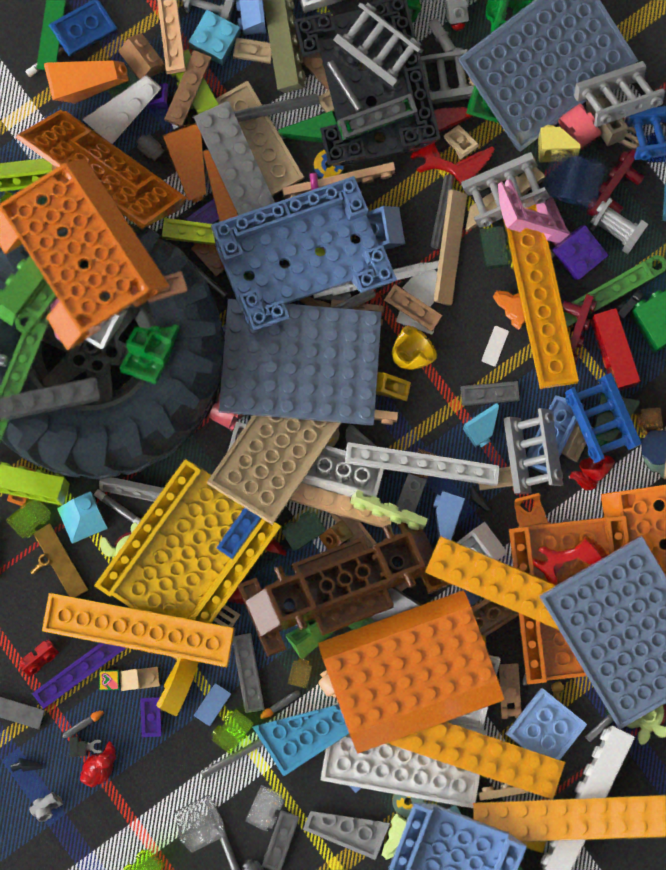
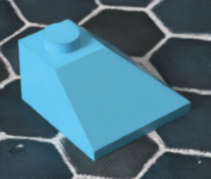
(482, 426)
(82, 517)

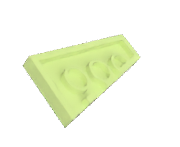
(387, 509)

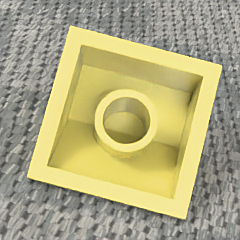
(553, 140)

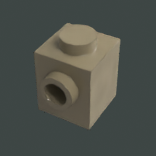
(613, 131)

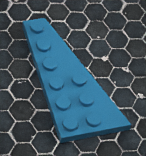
(301, 736)

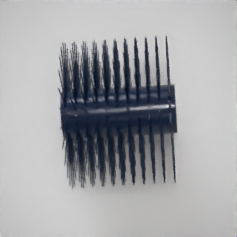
(572, 183)

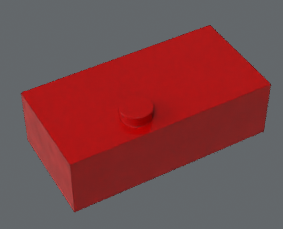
(615, 349)

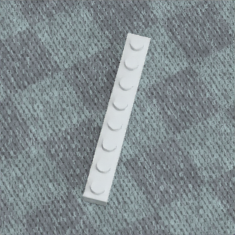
(422, 464)

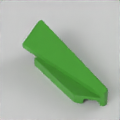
(307, 639)

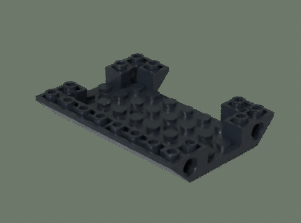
(406, 135)

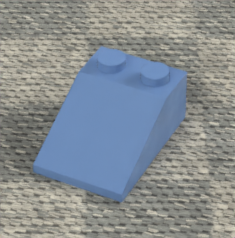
(447, 513)

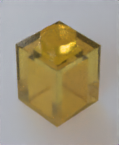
(300, 673)

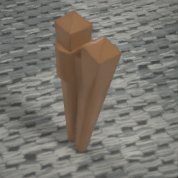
(308, 301)

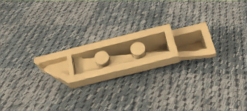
(489, 200)

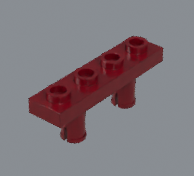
(616, 173)
(582, 313)

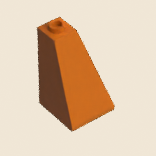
(83, 79)
(187, 156)

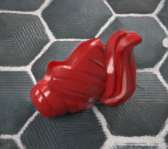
(592, 472)
(98, 767)

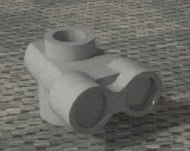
(43, 806)

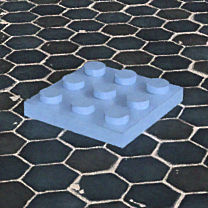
(546, 726)

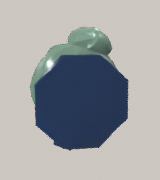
(654, 451)

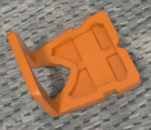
(535, 517)

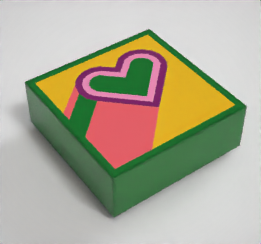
(109, 680)

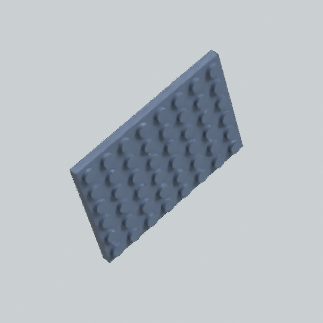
(536, 59)
(304, 367)
(617, 628)

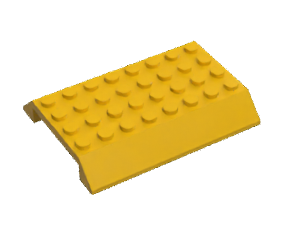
(173, 556)

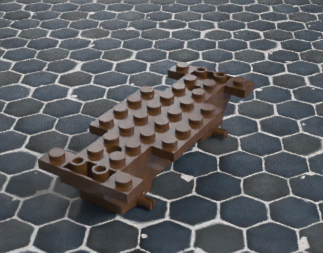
(339, 585)

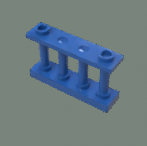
(654, 117)
(621, 417)

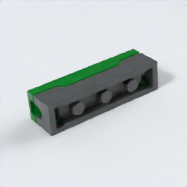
(376, 117)

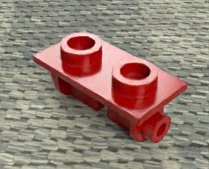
(45, 653)

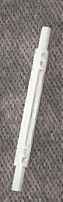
(400, 273)

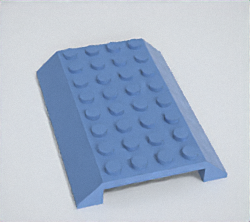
(449, 841)

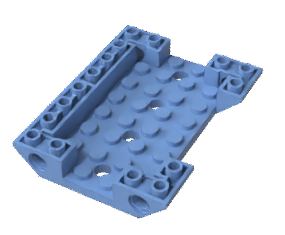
(292, 232)

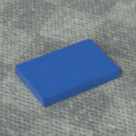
(83, 27)

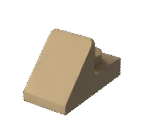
(461, 141)
(139, 678)

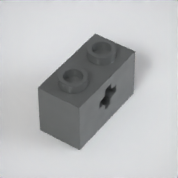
(411, 493)

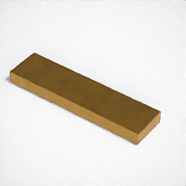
(60, 561)

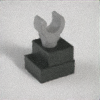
(79, 748)

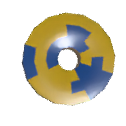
(320, 168)

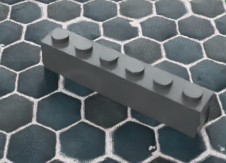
(48, 399)

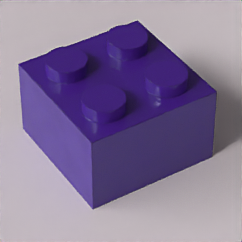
(579, 252)

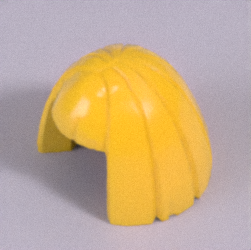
(413, 349)

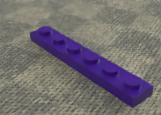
(76, 673)

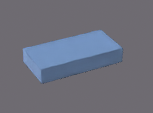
(212, 704)

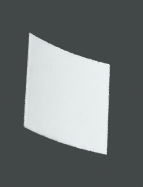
(423, 287)

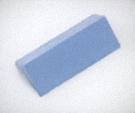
(563, 422)

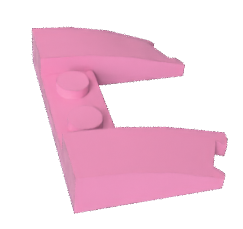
(516, 217)

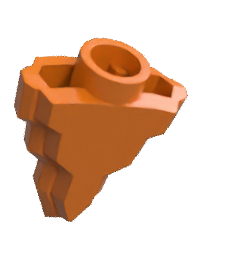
(512, 307)

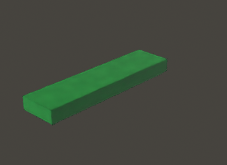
(49, 43)

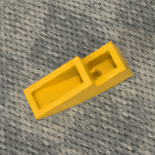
(177, 686)

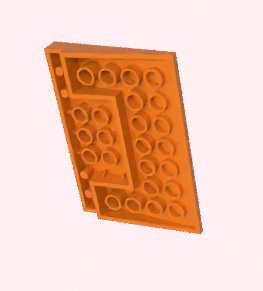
(131, 186)

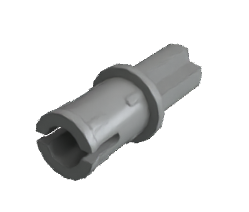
(441, 36)

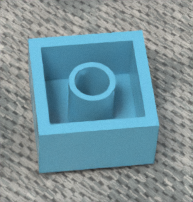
(214, 37)

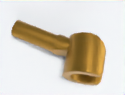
(41, 563)
(557, 688)

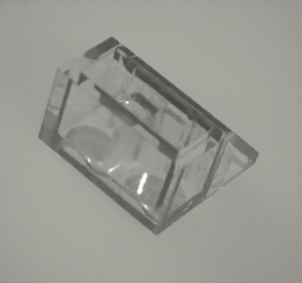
(264, 807)

